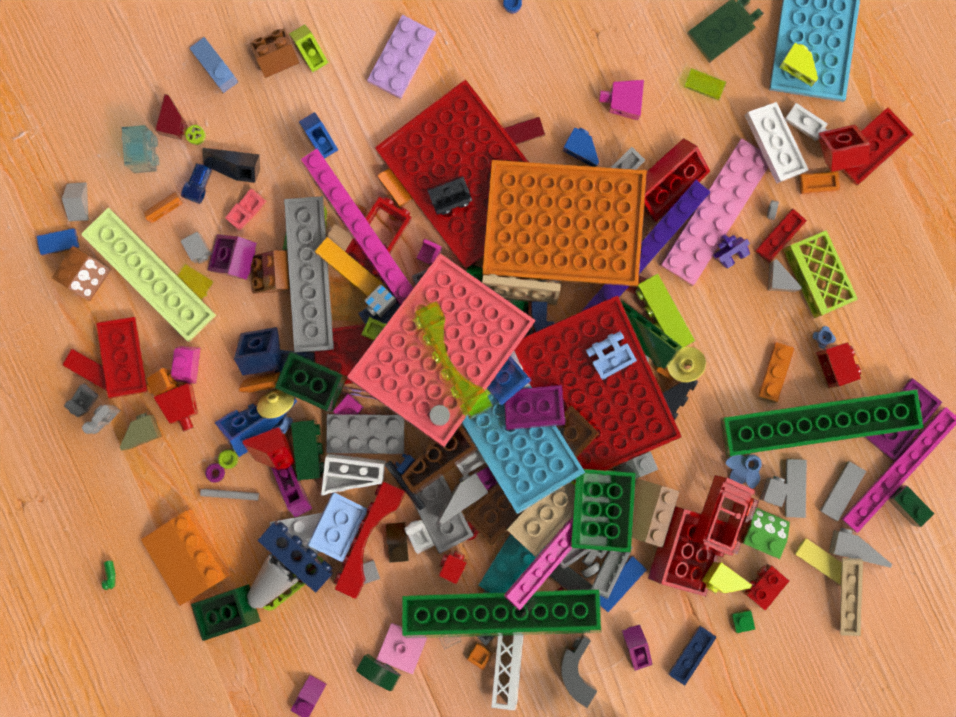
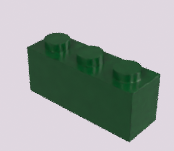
(307, 450)

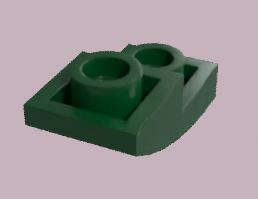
(377, 673)

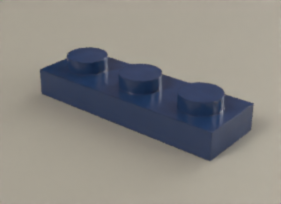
(692, 655)

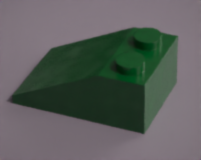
(224, 613)

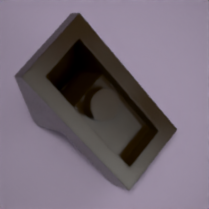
(397, 542)

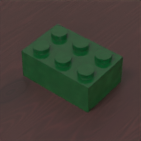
(311, 381)

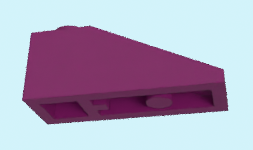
(292, 491)

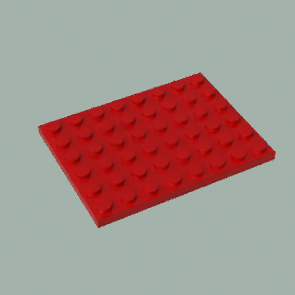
(449, 141)
(623, 406)

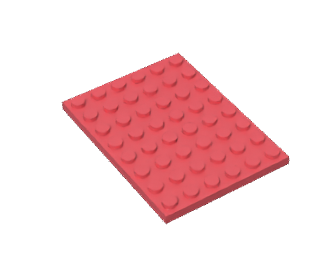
(478, 338)

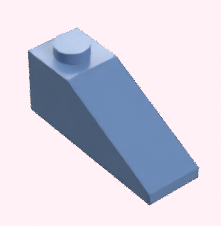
(214, 65)

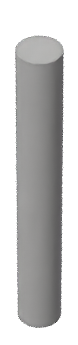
(229, 494)

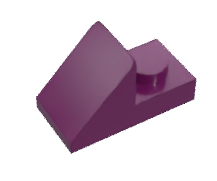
(308, 696)

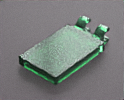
(724, 28)

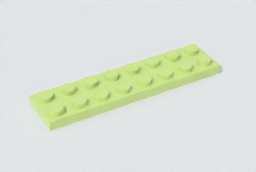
(148, 274)

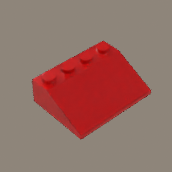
(680, 560)

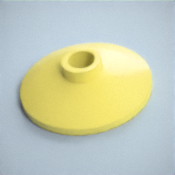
(687, 357)
(274, 404)

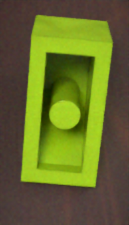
(308, 48)

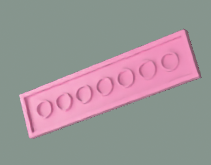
(716, 213)

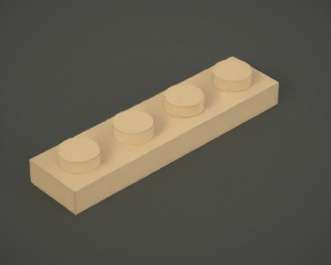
(851, 596)

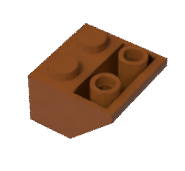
(274, 52)
(270, 272)

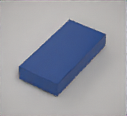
(57, 241)

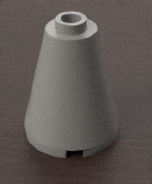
(270, 582)

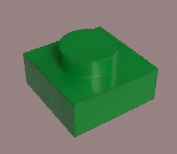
(743, 621)

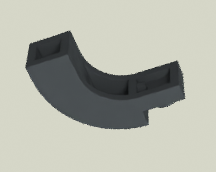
(576, 686)

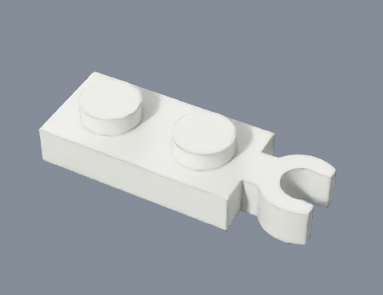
(806, 121)

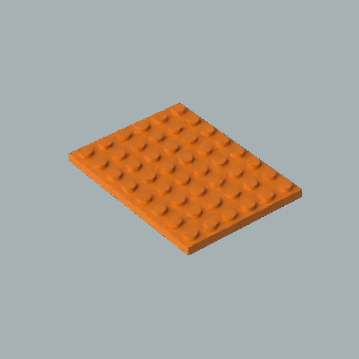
(564, 223)

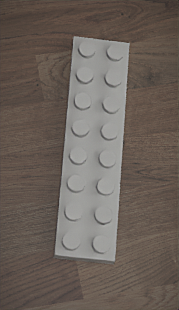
(308, 275)

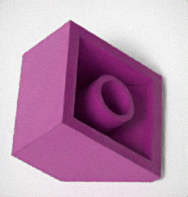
(232, 256)

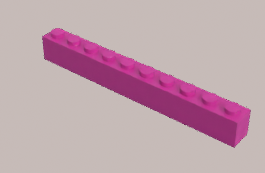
(357, 225)

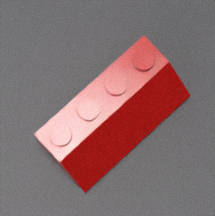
(672, 177)

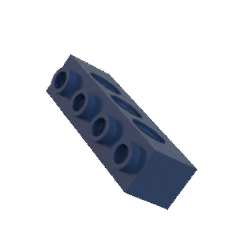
(284, 554)

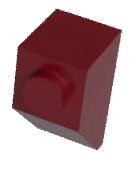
(170, 120)

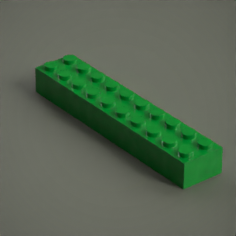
(821, 423)
(495, 616)

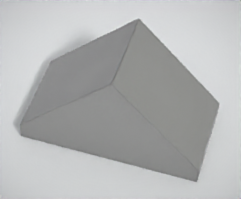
(76, 202)
(780, 279)

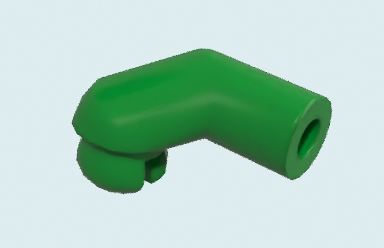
(110, 573)

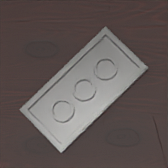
(450, 532)

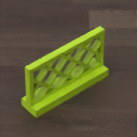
(805, 276)

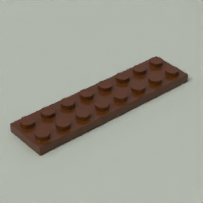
(495, 512)

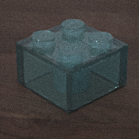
(139, 149)

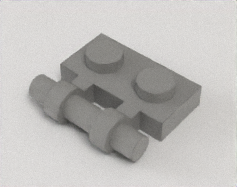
(102, 416)

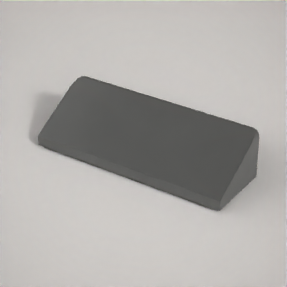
(570, 579)

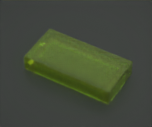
(705, 84)

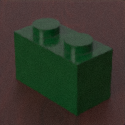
(911, 506)

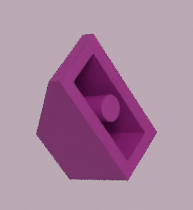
(637, 647)

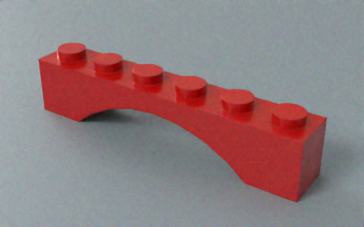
(352, 576)

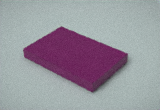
(535, 408)

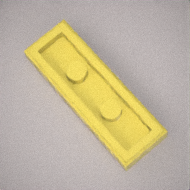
(820, 560)

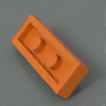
(776, 372)

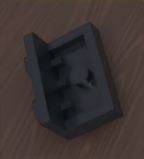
(449, 195)

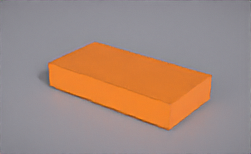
(819, 182)

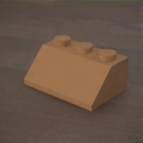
(652, 511)

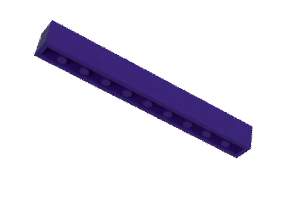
(659, 236)

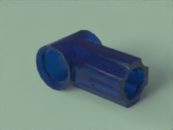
(195, 188)

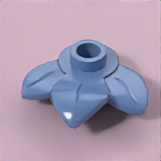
(742, 472)

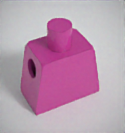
(624, 98)
(185, 364)

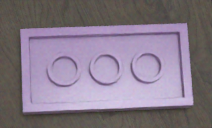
(401, 57)

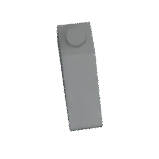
(463, 495)
(852, 546)

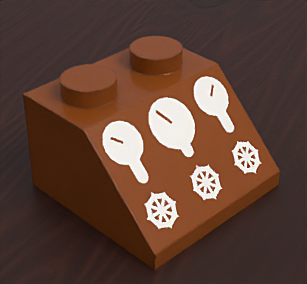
(81, 273)

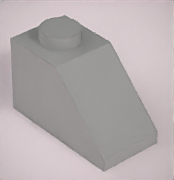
(640, 465)

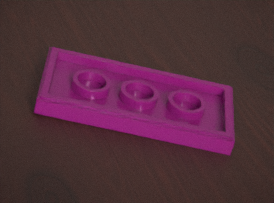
(894, 443)

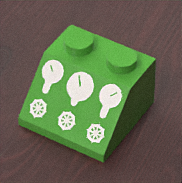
(767, 533)

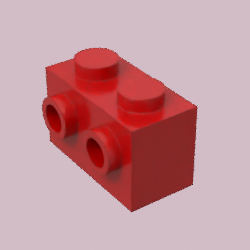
(452, 566)
(766, 586)

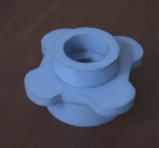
(825, 331)
(284, 423)

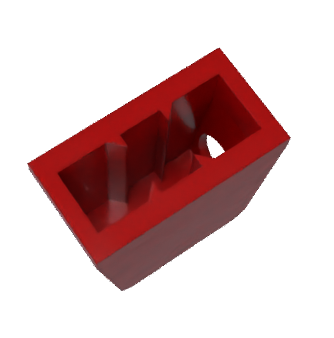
(179, 405)

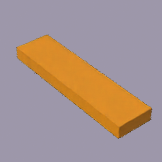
(347, 267)

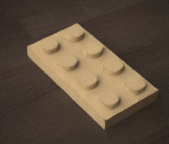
(523, 290)
(544, 519)

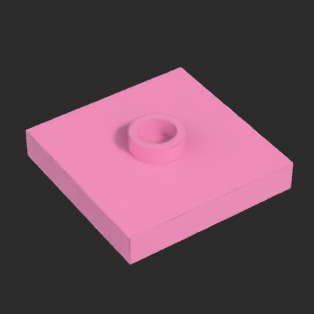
(401, 651)

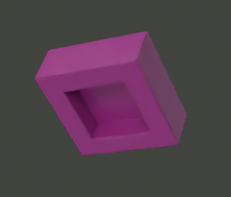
(487, 478)

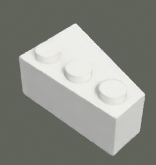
(350, 472)

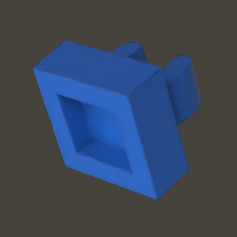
(403, 467)

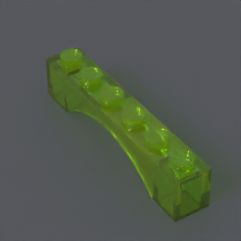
(472, 397)

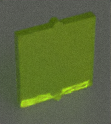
(195, 281)

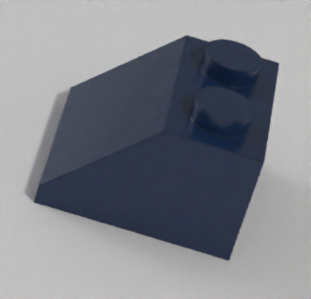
(258, 351)

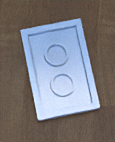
(337, 527)

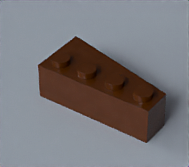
(439, 460)

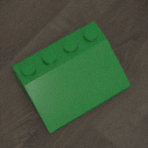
(603, 510)

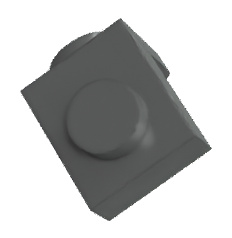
(81, 401)

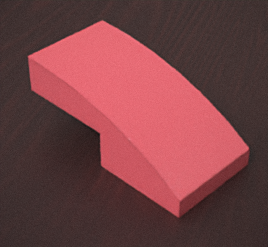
(246, 209)

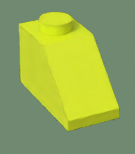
(800, 64)
(723, 579)

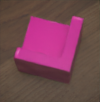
(429, 252)
(348, 406)

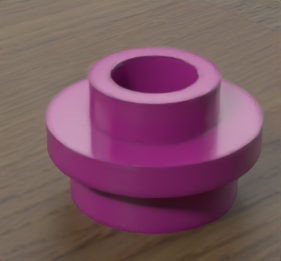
(209, 475)

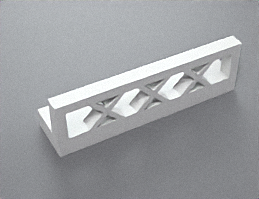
(514, 674)

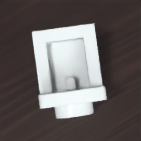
(419, 536)

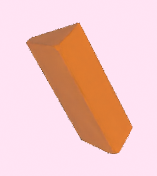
(394, 187)
(163, 208)
(259, 383)

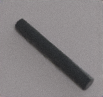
(398, 476)

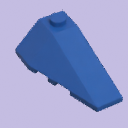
(245, 425)

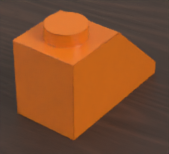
(161, 382)

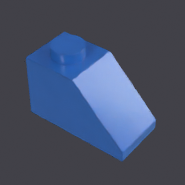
(318, 135)
(581, 147)

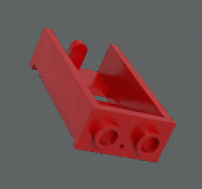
(388, 206)
(732, 490)

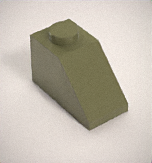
(140, 432)

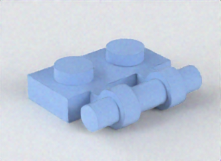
(614, 360)

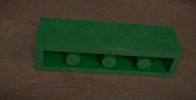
(654, 342)

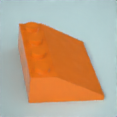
(185, 557)

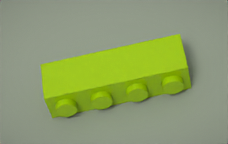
(663, 310)

